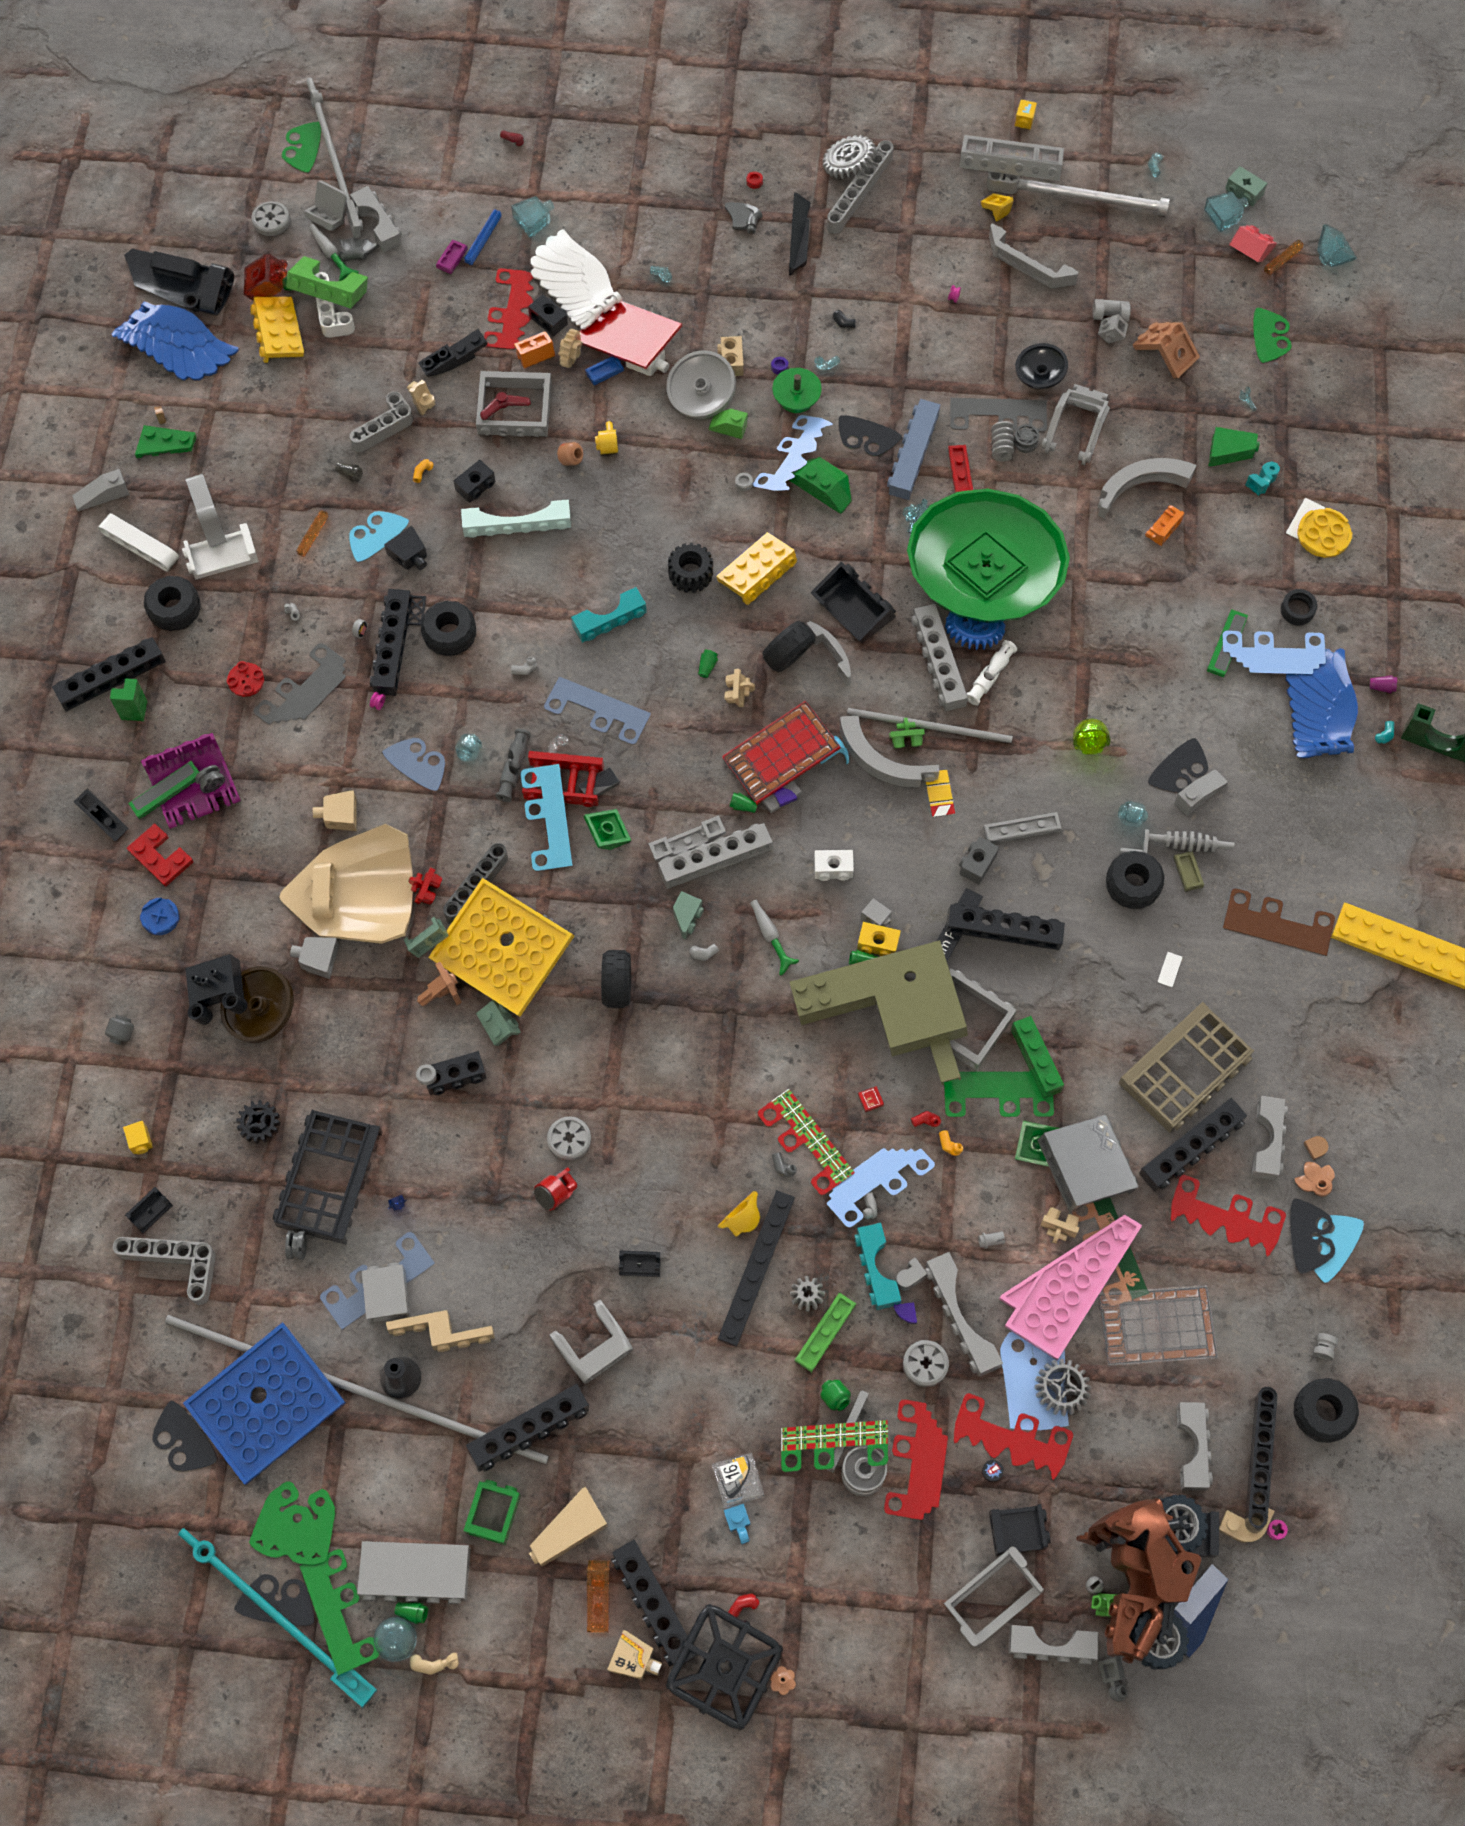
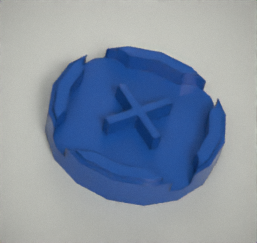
(159, 916)

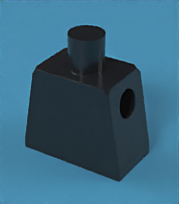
(407, 549)

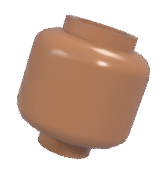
(570, 454)

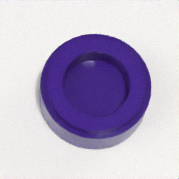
(778, 365)

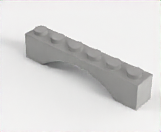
(981, 1352)

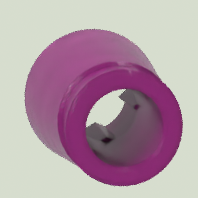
(1384, 684)

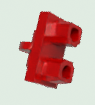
(423, 894)

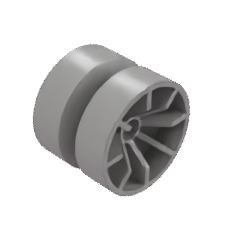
(859, 1475)

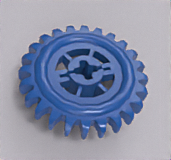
(973, 631)

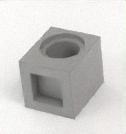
(876, 914)

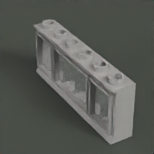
(1011, 157)

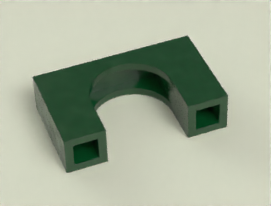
(1422, 733)

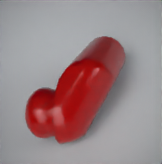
(927, 1118)

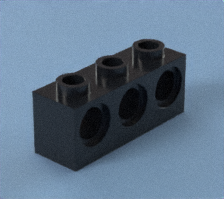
(459, 1064)

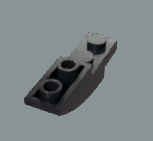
(454, 356)

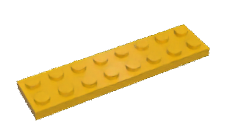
(1401, 944)

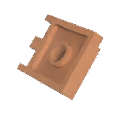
(1168, 340)

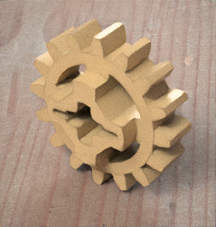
(570, 348)

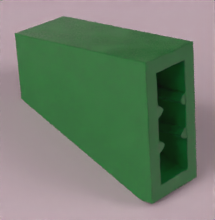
(1232, 446)

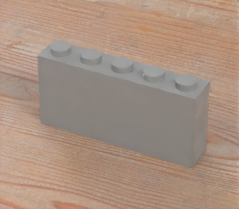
(414, 1572)

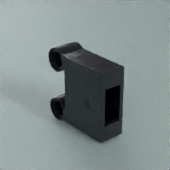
(215, 983)

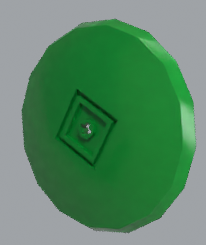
(993, 528)

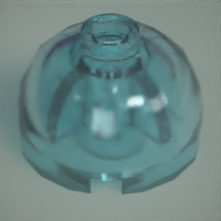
(395, 1639)

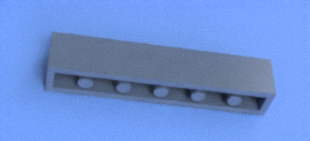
(914, 449)

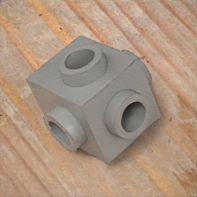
(1113, 329)

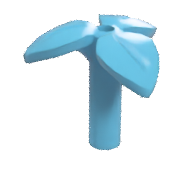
(843, 750)

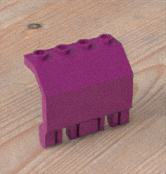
(203, 753)

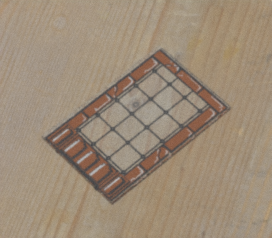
(1157, 1325)

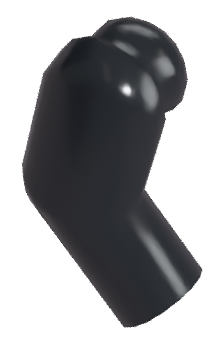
(842, 321)

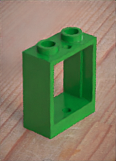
(488, 1534)

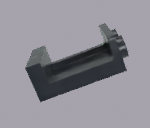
(1019, 1529)
(1210, 1544)

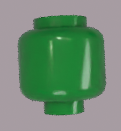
(835, 1395)

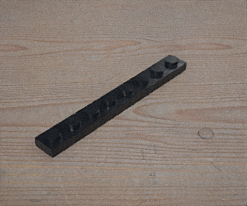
(756, 1268)

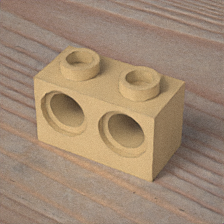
(732, 351)

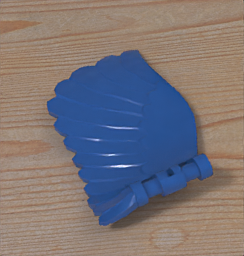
(175, 340)
(1323, 708)

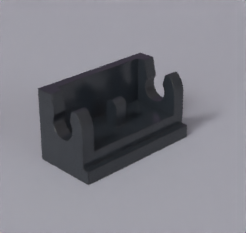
(149, 1210)
(639, 1263)

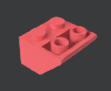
(1253, 243)

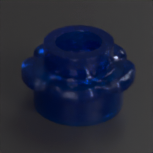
(397, 1202)

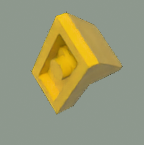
(998, 204)

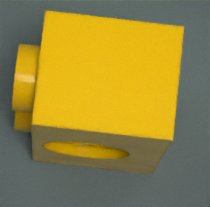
(871, 932)

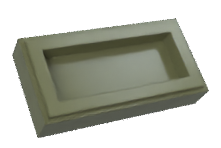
(1188, 871)

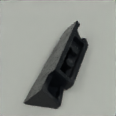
(799, 233)

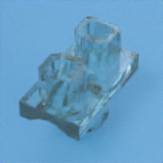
(913, 514)

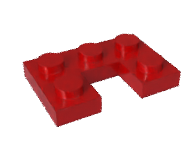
(145, 852)

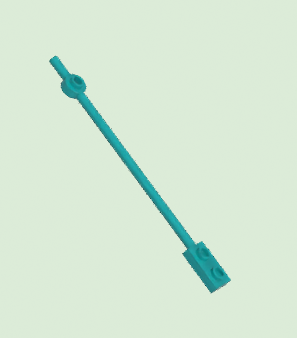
(350, 1682)

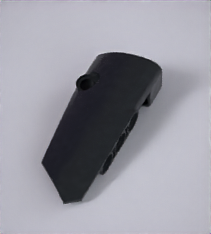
(181, 280)

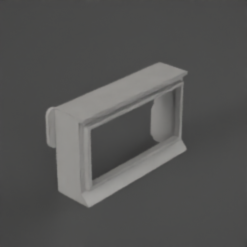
(1011, 1554)

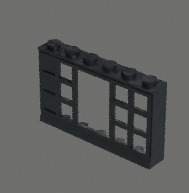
(355, 1183)

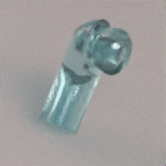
(1153, 162)

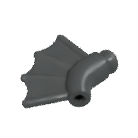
(355, 248)

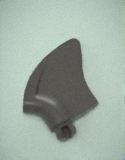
(743, 216)

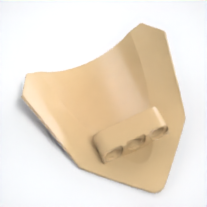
(356, 888)

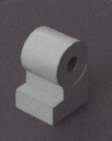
(909, 1278)

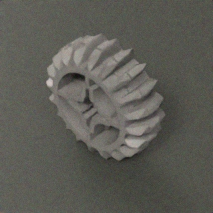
(1070, 1389)

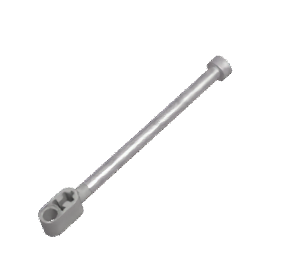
(1011, 183)

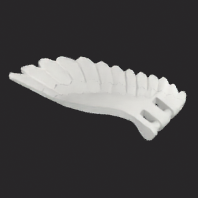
(574, 279)

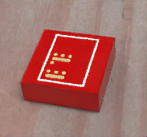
(870, 1099)

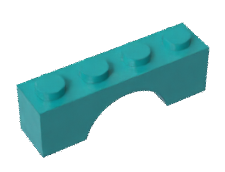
(590, 625)
(884, 1291)

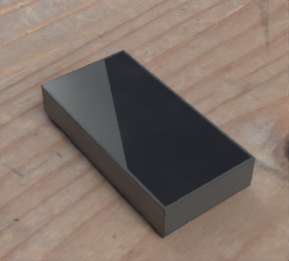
(604, 781)

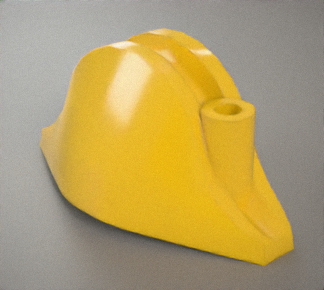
(743, 1217)

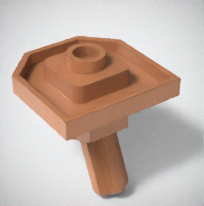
(440, 987)

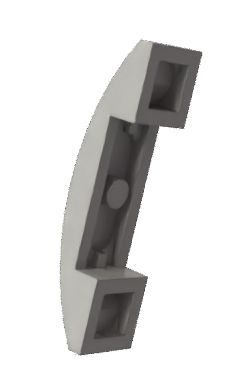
(835, 649)
(688, 840)

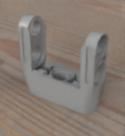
(601, 1357)

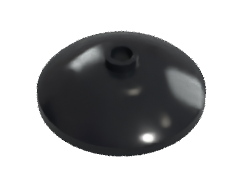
(1038, 359)

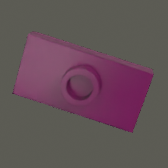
(451, 256)

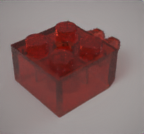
(264, 277)

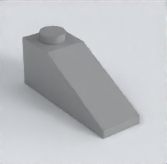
(101, 490)
(1199, 792)

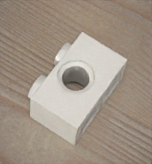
(841, 858)

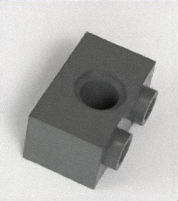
(977, 870)

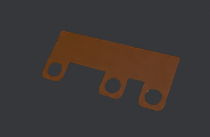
(1275, 929)

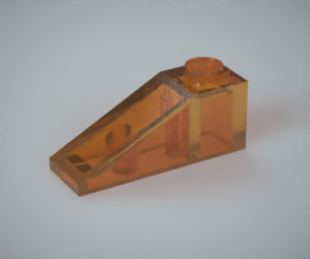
(598, 1596)

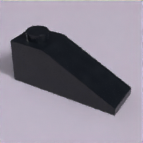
(101, 814)

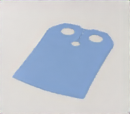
(1020, 1384)

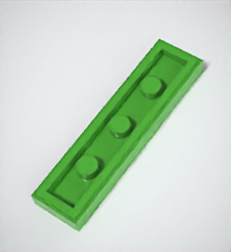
(825, 1332)

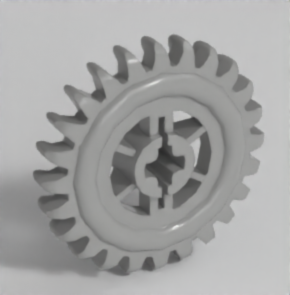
(846, 157)

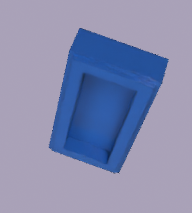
(604, 370)

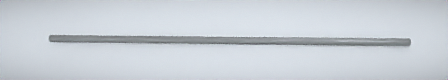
(357, 1389)

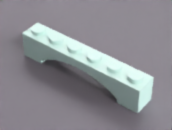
(552, 517)

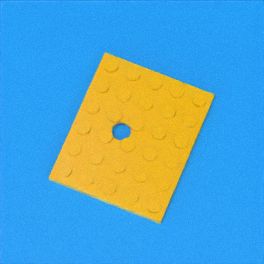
(501, 972)

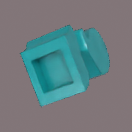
(1267, 475)

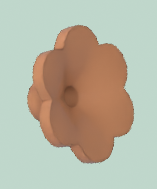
(778, 1685)

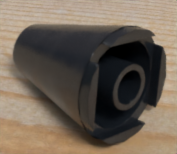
(400, 1377)

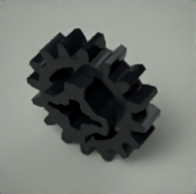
(251, 1127)

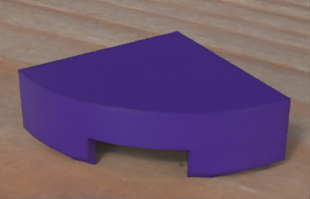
(784, 796)
(906, 1312)

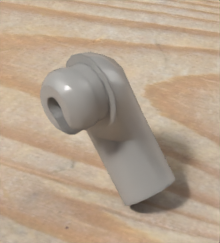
(291, 608)

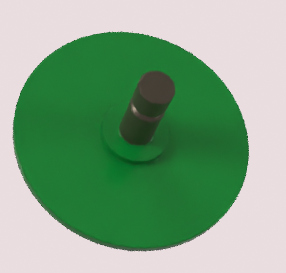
(797, 389)

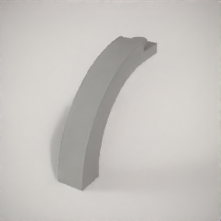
(1144, 471)
(878, 765)

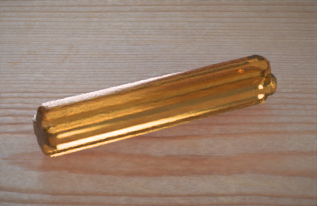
(1283, 257)
(312, 533)

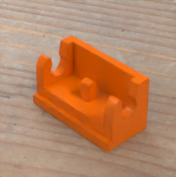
(534, 349)
(1165, 525)

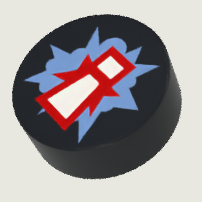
(992, 1470)

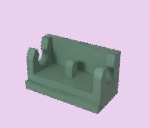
(427, 939)

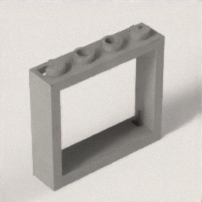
(514, 380)
(959, 1051)

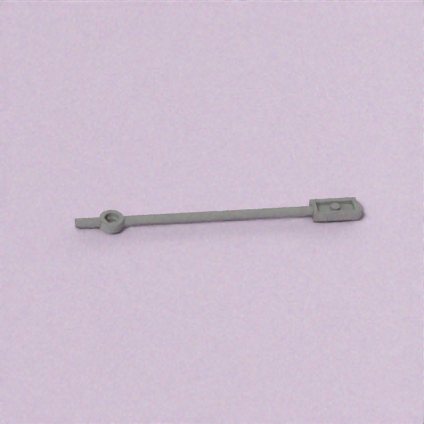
(351, 211)

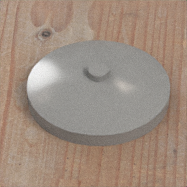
(701, 384)

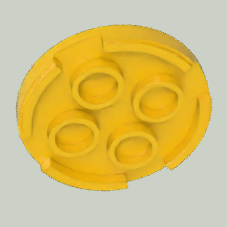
(1324, 532)

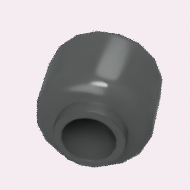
(119, 1029)

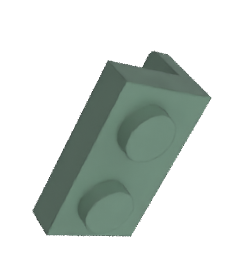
(498, 1022)

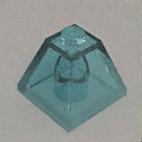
(1334, 247)

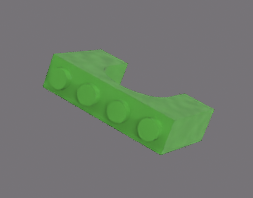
(344, 293)

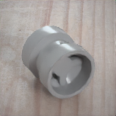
(1325, 1346)

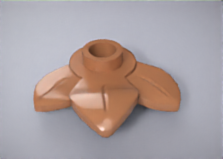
(1314, 1177)

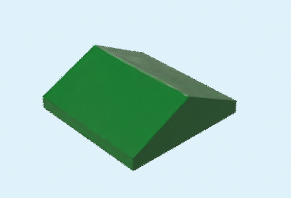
(607, 829)
(1028, 1146)

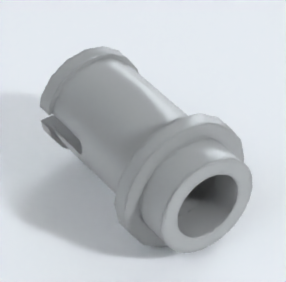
(991, 1239)

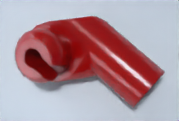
(743, 1602)

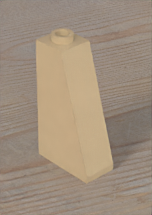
(570, 1528)

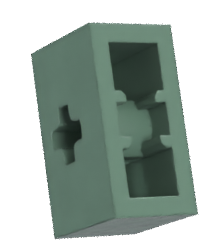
(1246, 185)

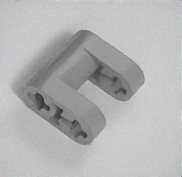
(1110, 308)

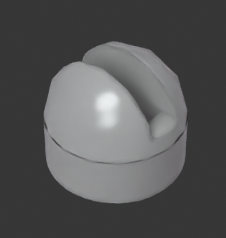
(1098, 1588)

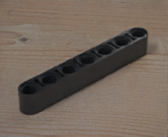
(1257, 1468)

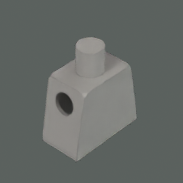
(316, 955)

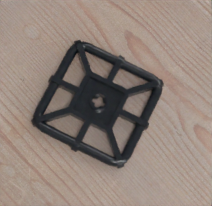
(710, 1669)

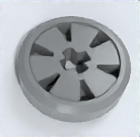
(269, 227)
(580, 1143)
(916, 1372)

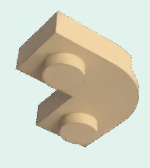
(1234, 1527)

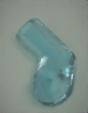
(663, 273)
(826, 365)

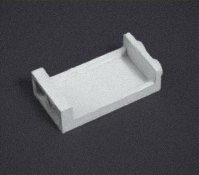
(232, 554)

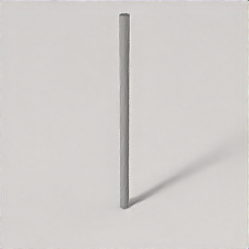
(931, 725)

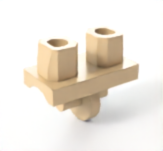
(421, 396)
(741, 688)
(1058, 1228)

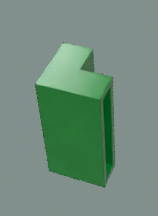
(130, 701)

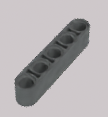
(476, 874)

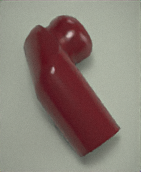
(512, 137)

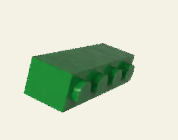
(1037, 1057)

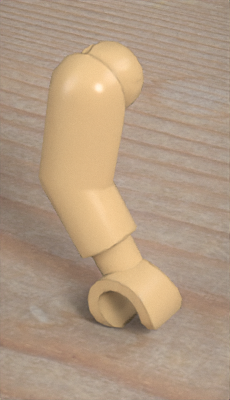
(430, 1668)

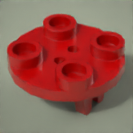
(239, 674)

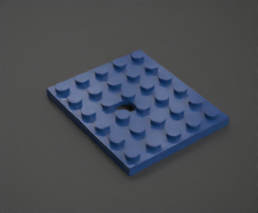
(259, 1433)

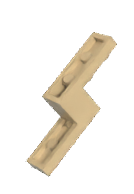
(440, 1331)

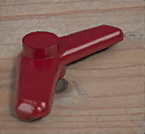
(503, 401)

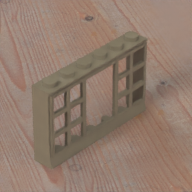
(1168, 1042)

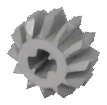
(816, 1293)

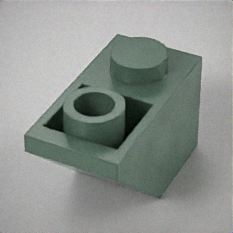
(686, 911)

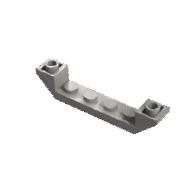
(1064, 277)

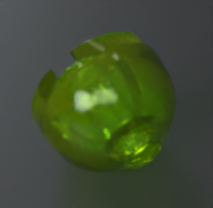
(1091, 736)

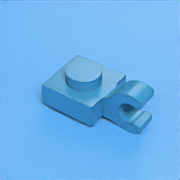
(738, 1520)

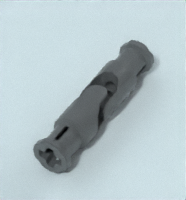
(515, 756)

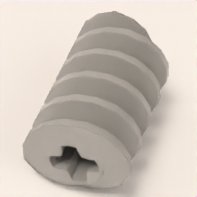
(1002, 441)

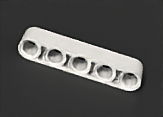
(138, 542)

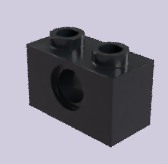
(548, 315)
(479, 473)

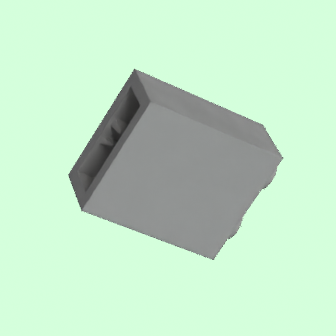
(385, 1293)

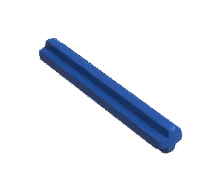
(482, 237)

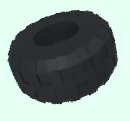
(169, 589)
(451, 642)
(788, 646)
(1140, 864)
(616, 979)
(1343, 1402)

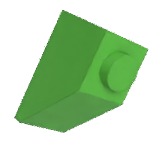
(730, 422)

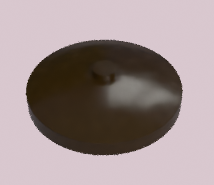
(268, 1006)

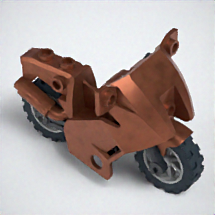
(1146, 1551)

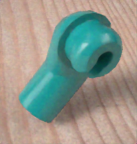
(1386, 735)

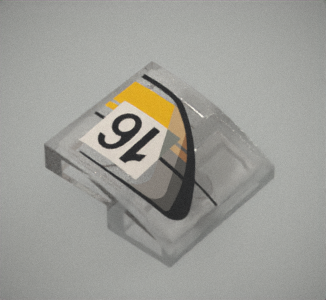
(738, 1480)

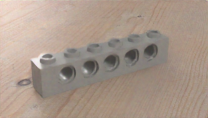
(929, 616)
(726, 857)

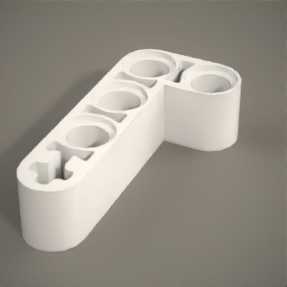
(333, 323)

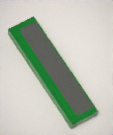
(1221, 659)
(164, 790)

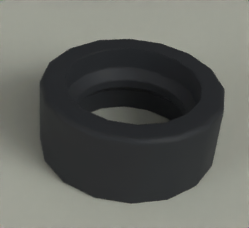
(1302, 595)

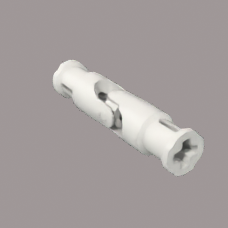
(997, 663)

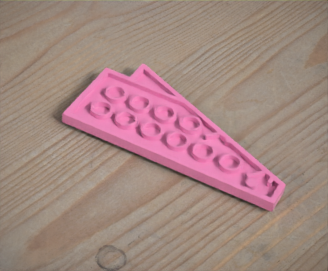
(1061, 1294)

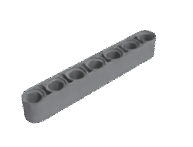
(859, 188)

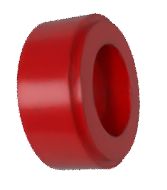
(754, 180)

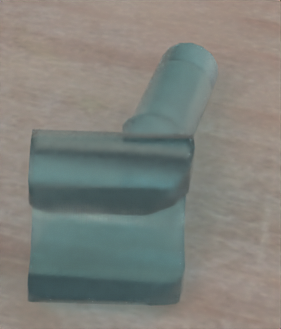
(1246, 397)

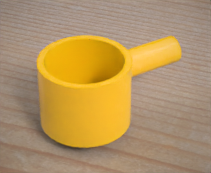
(607, 440)

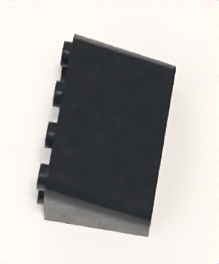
(853, 602)

